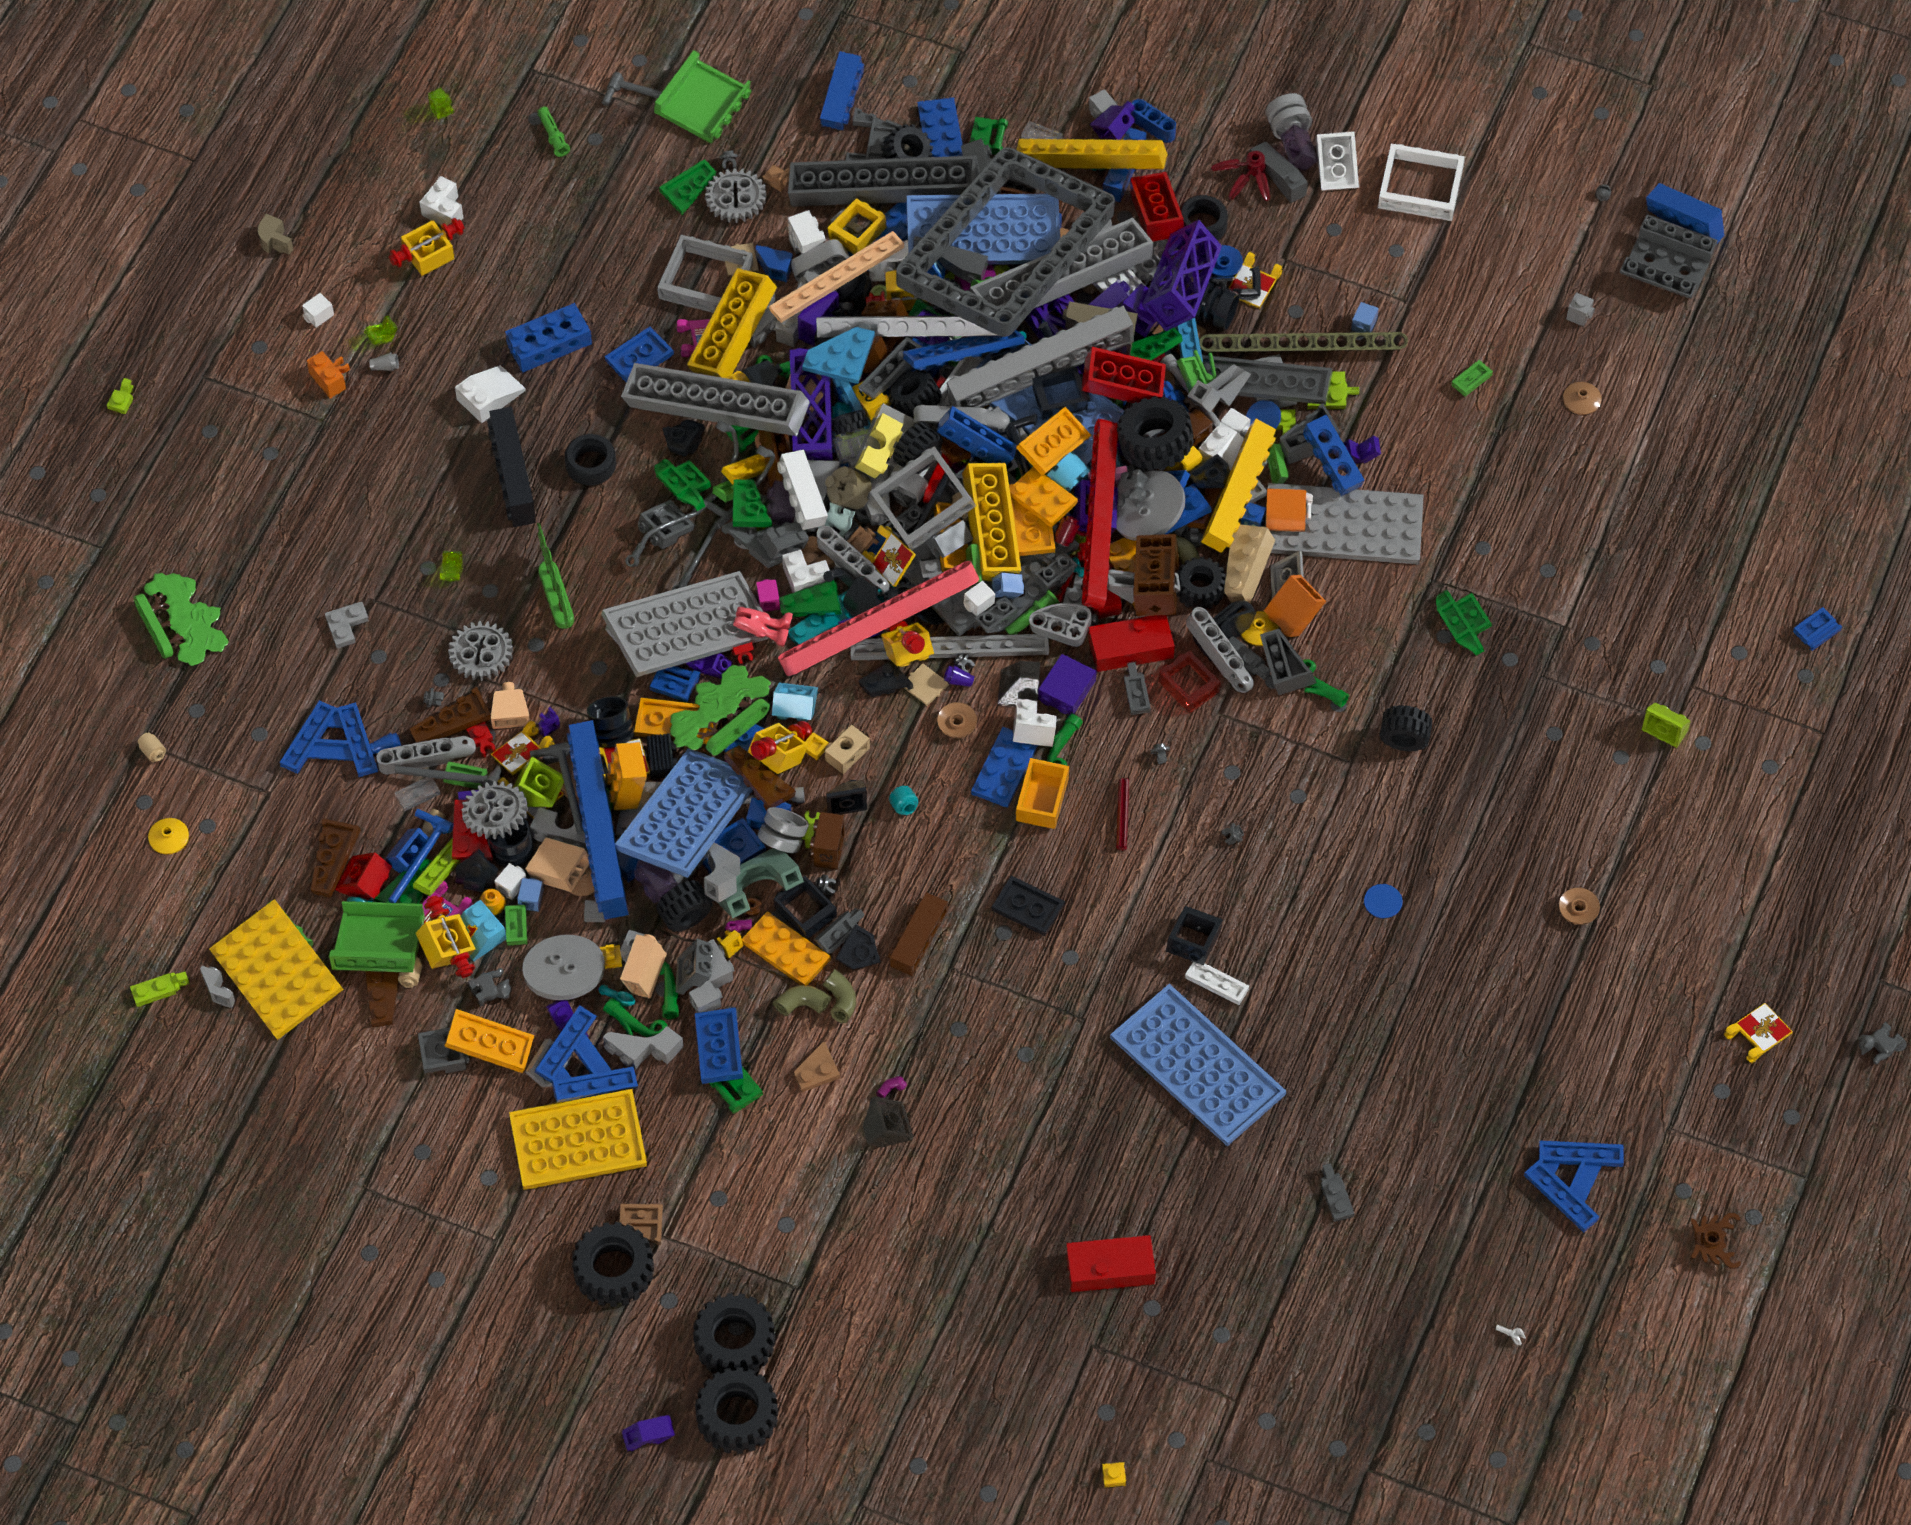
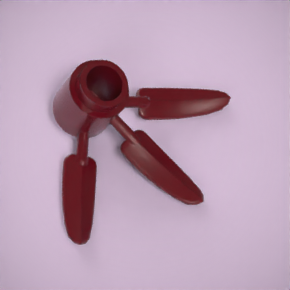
(1256, 167)
(1067, 531)

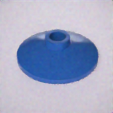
(1231, 258)

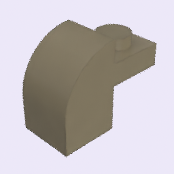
(271, 235)

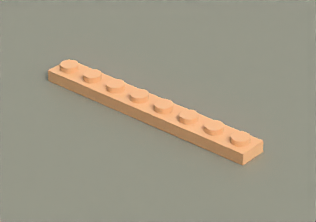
(836, 276)

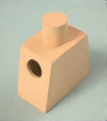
(509, 708)

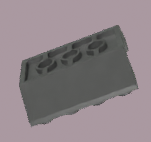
(1672, 251)

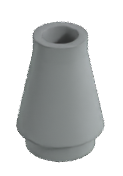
(386, 362)

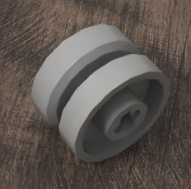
(1286, 112)
(783, 830)

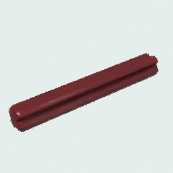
(1122, 814)

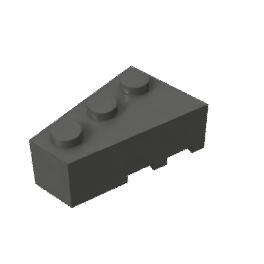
(1293, 441)
(1285, 664)

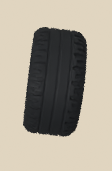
(1207, 205)
(593, 475)

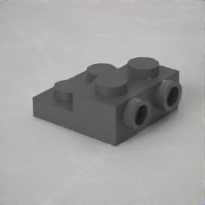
(661, 514)
(694, 966)
(436, 1056)

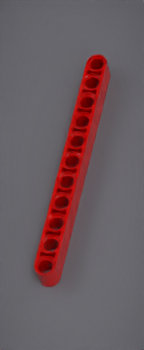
(1099, 514)

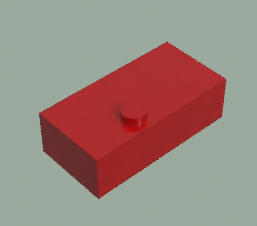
(1156, 205)
(1122, 376)
(1130, 641)
(1110, 1263)

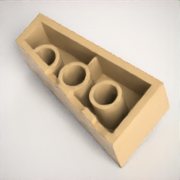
(1247, 561)

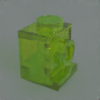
(440, 103)

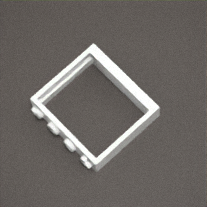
(1416, 205)

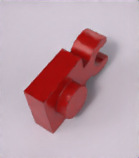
(481, 737)

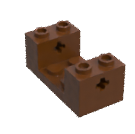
(881, 345)
(1155, 574)

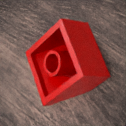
(364, 876)

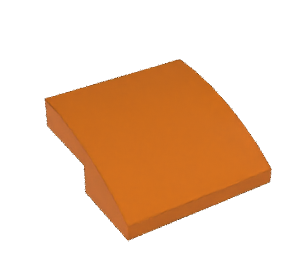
(1286, 510)

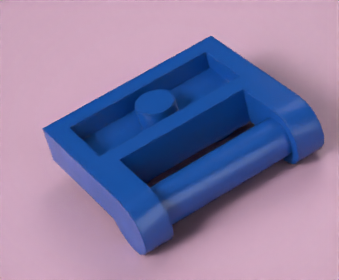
(675, 686)

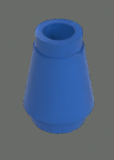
(387, 741)

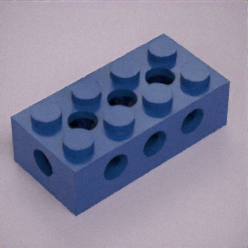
(548, 337)

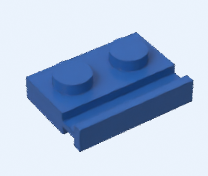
(1817, 628)

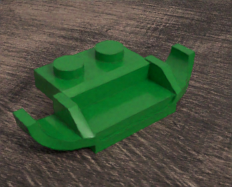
(683, 481)
(1464, 619)

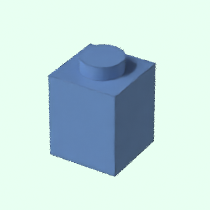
(1364, 318)
(1007, 585)
(531, 894)

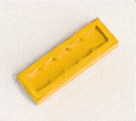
(744, 468)

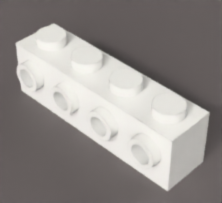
(802, 490)

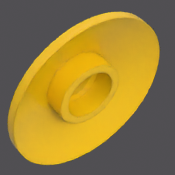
(1252, 634)
(171, 842)

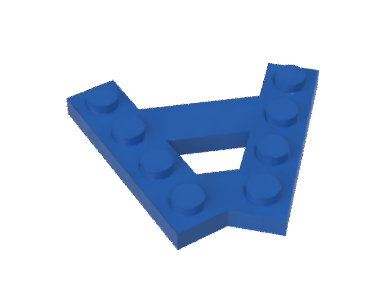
(309, 745)
(601, 1078)
(1590, 1158)

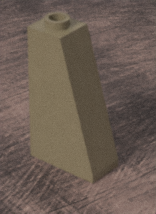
(1082, 313)

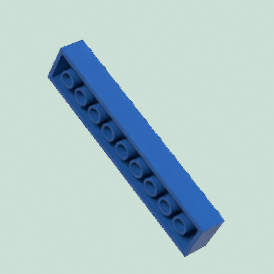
(597, 820)

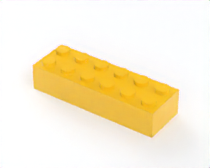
(732, 324)
(992, 518)

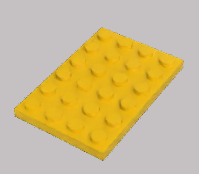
(276, 969)
(578, 1139)

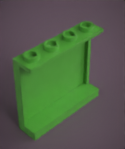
(701, 99)
(378, 937)

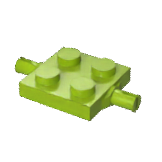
(1337, 393)

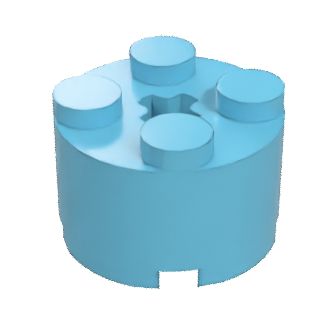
(1069, 472)

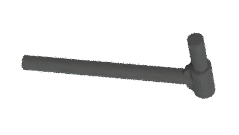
(617, 82)
(561, 751)
(493, 776)

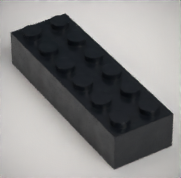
(511, 467)

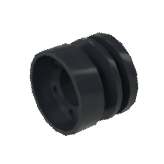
(1219, 307)
(611, 721)
(513, 848)

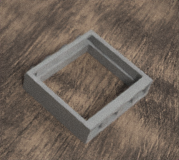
(704, 248)
(937, 523)

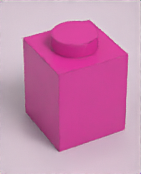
(768, 595)

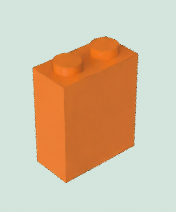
(1294, 606)

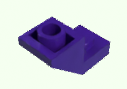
(1364, 451)
(711, 665)
(560, 1013)
(648, 1431)

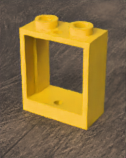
(849, 241)

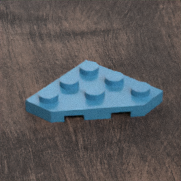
(841, 356)

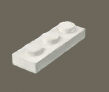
(1217, 982)

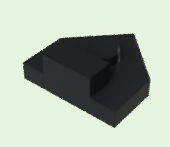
(684, 437)
(1210, 473)
(476, 872)
(858, 949)

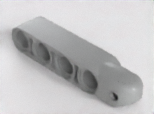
(932, 414)
(847, 555)
(1217, 641)
(416, 751)

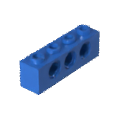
(1323, 428)

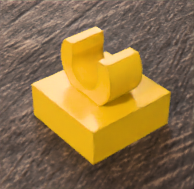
(731, 943)
(612, 956)

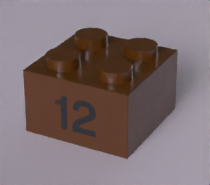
(828, 840)

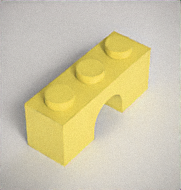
(873, 460)

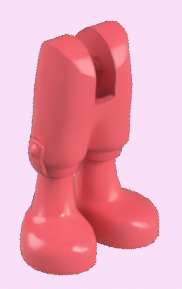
(757, 622)

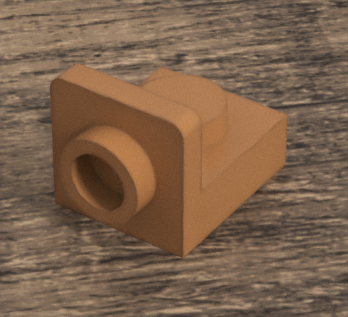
(777, 177)
(862, 539)

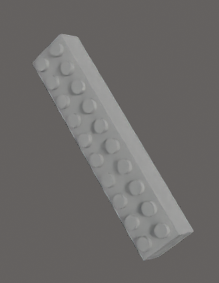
(1104, 256)
(1046, 357)
(715, 399)

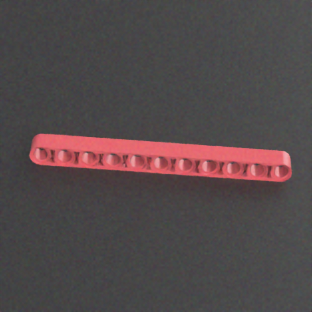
(878, 618)

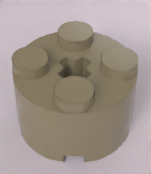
(848, 488)

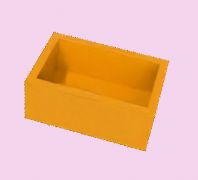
(626, 776)
(1042, 793)

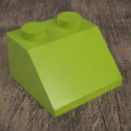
(1665, 724)
(539, 784)

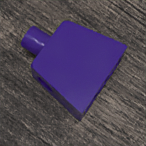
(1114, 122)

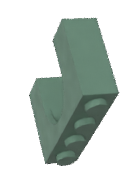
(769, 865)

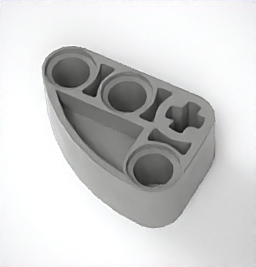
(819, 259)
(909, 491)
(1065, 616)

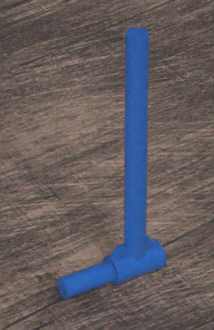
(439, 826)

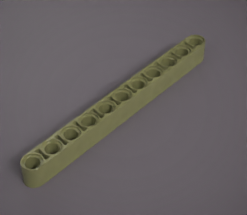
(1312, 341)

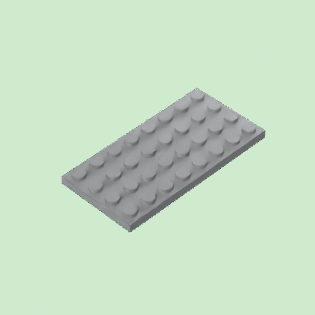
(1356, 526)
(682, 623)

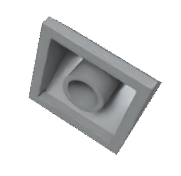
(1283, 569)

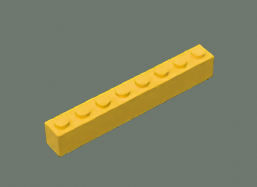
(1096, 153)
(1238, 486)

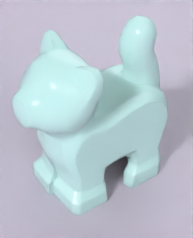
(840, 521)

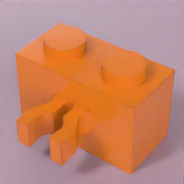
(328, 374)

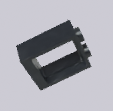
(1075, 405)
(816, 922)
(1200, 922)

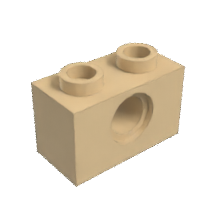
(844, 759)

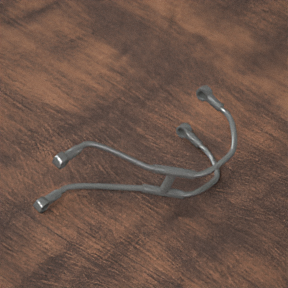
(725, 515)

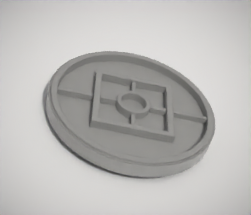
(1158, 510)
(563, 967)

